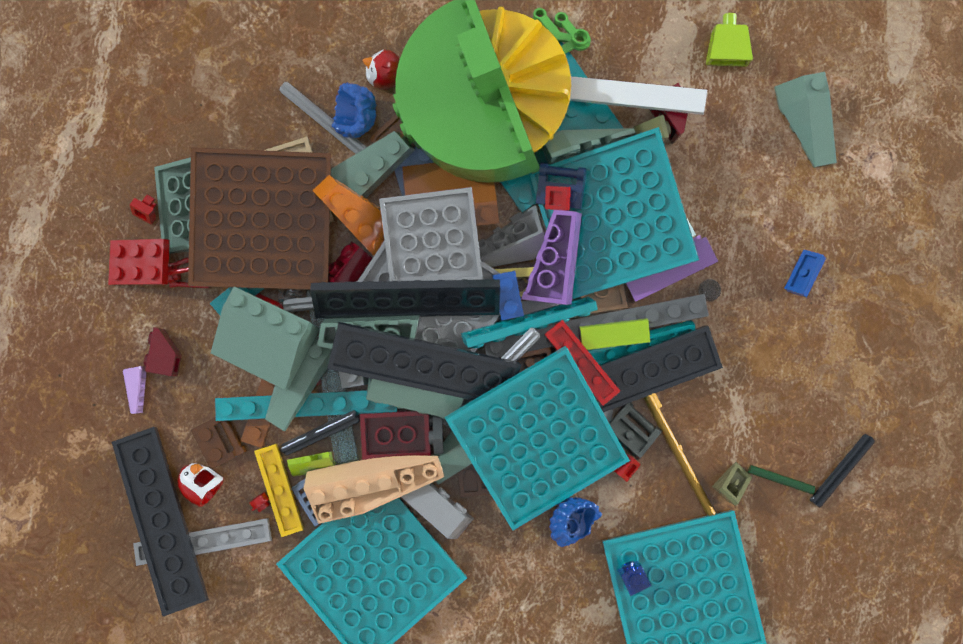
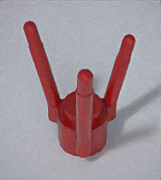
(174, 274)

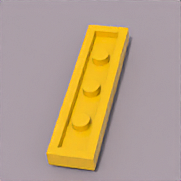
(279, 490)

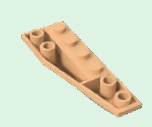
(367, 484)

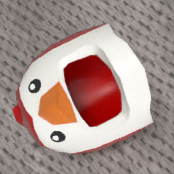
(382, 69)
(199, 483)

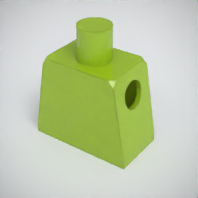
(729, 44)

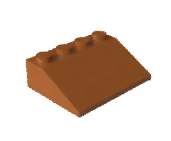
(432, 178)

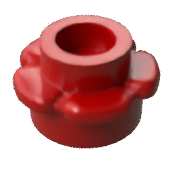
(260, 502)

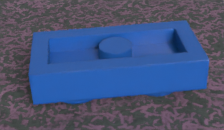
(805, 273)
(510, 299)

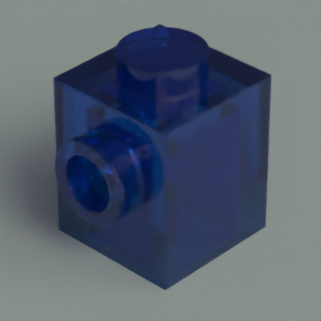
(633, 577)

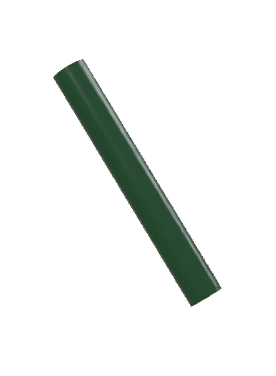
(781, 479)

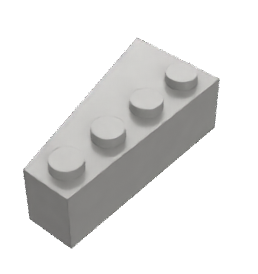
(439, 510)

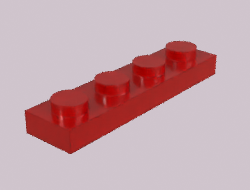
(596, 378)

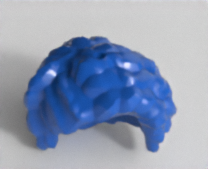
(354, 110)
(573, 520)

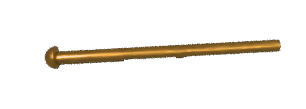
(654, 405)

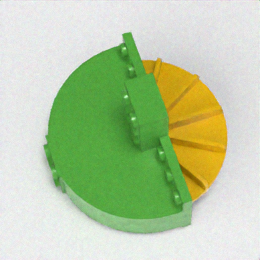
(482, 90)

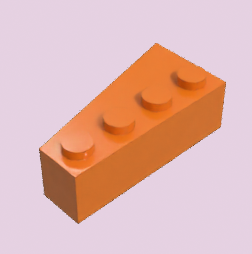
(354, 211)

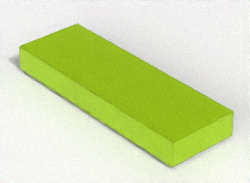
(615, 334)

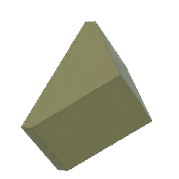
(733, 484)

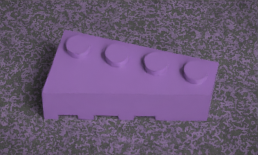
(556, 260)
(648, 285)

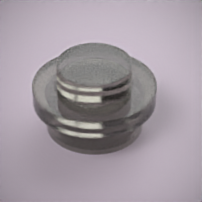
(710, 289)

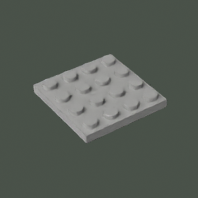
(431, 236)

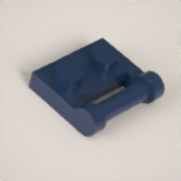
(577, 190)

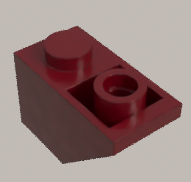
(349, 264)
(163, 354)

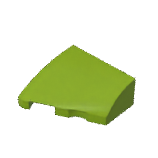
(302, 465)

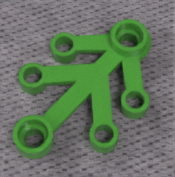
(571, 37)

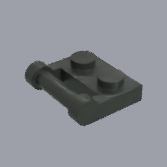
(630, 435)

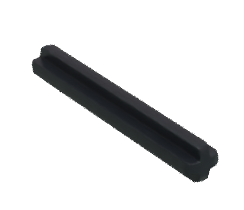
(320, 432)
(842, 470)

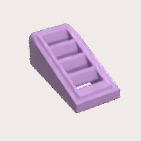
(135, 386)

